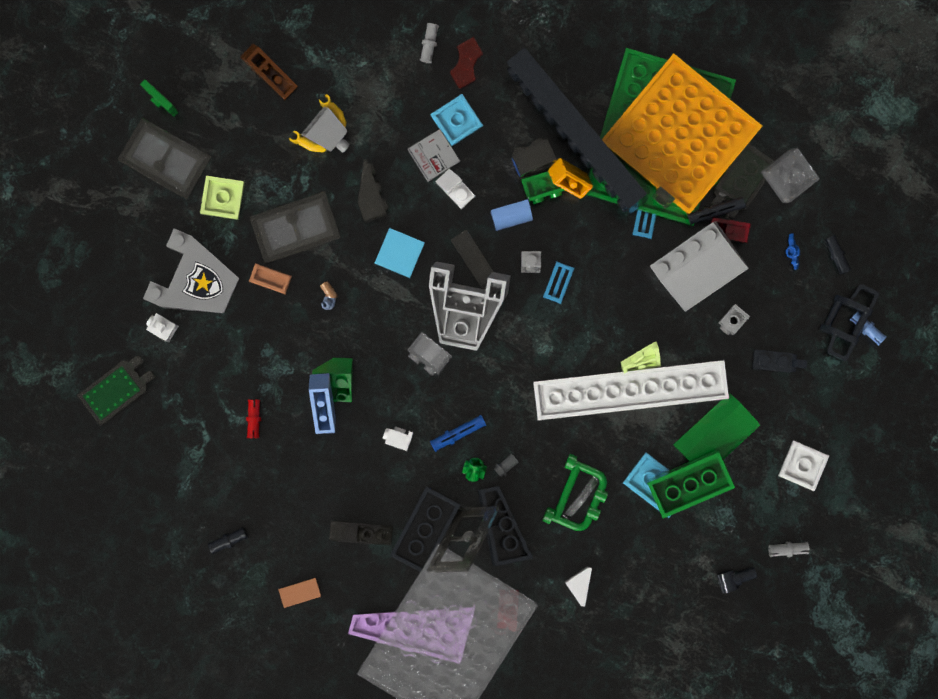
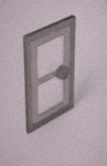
(164, 158)
(294, 227)

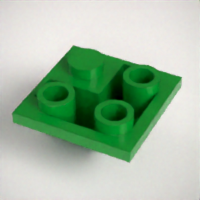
(341, 377)

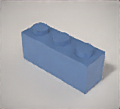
(322, 403)

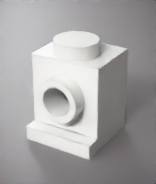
(398, 438)

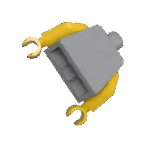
(325, 130)

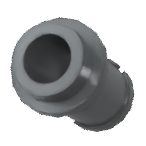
(506, 465)

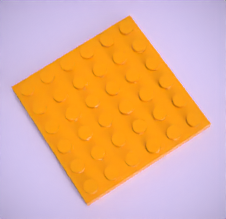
(681, 133)

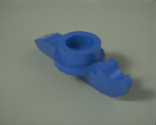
(793, 251)

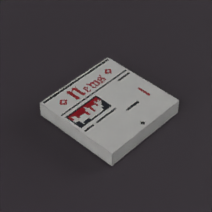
(433, 155)

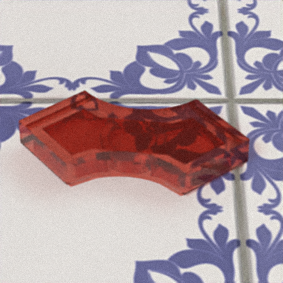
(468, 55)

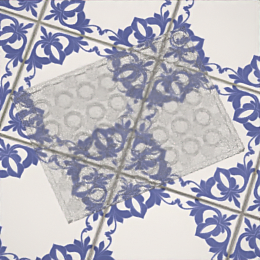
(447, 635)

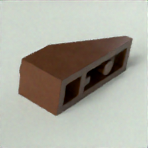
(268, 71)

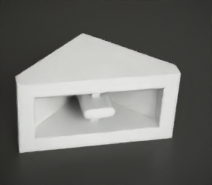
(579, 585)

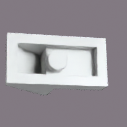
(455, 188)

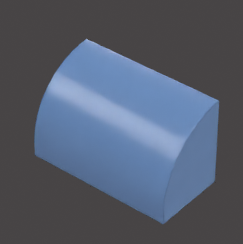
(511, 215)

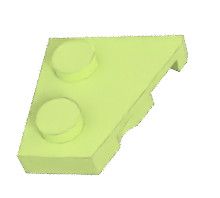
(644, 359)

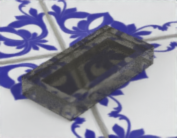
(663, 197)

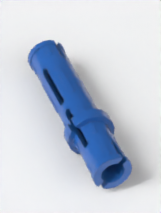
(438, 444)

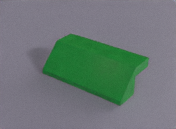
(719, 429)

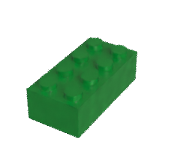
(691, 483)

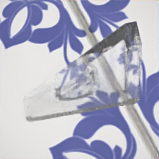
(581, 498)

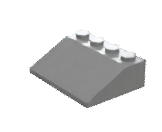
(699, 266)

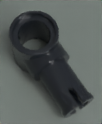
(732, 579)

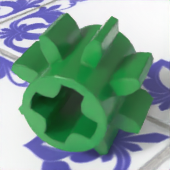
(474, 469)

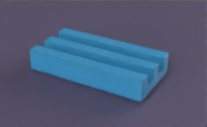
(642, 233)
(553, 297)

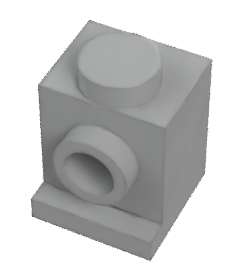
(530, 261)
(735, 311)

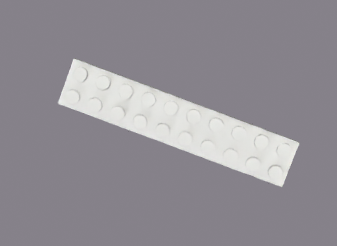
(631, 390)

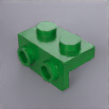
(540, 186)

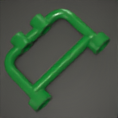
(599, 496)

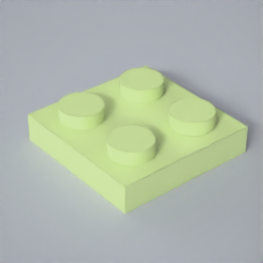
(222, 197)

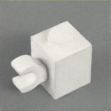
(161, 327)

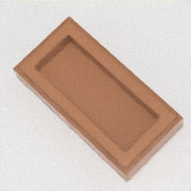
(270, 278)
(299, 592)

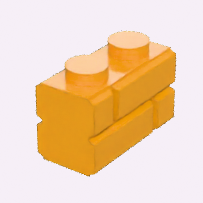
(570, 178)

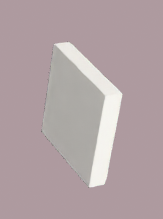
(803, 465)

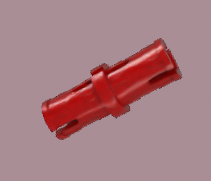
(253, 418)

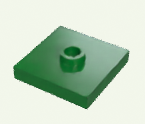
(158, 99)

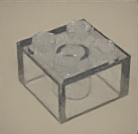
(790, 175)
(430, 354)

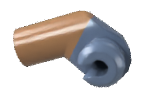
(330, 296)

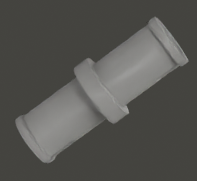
(429, 43)
(788, 549)

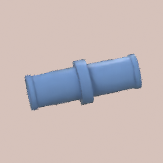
(870, 330)

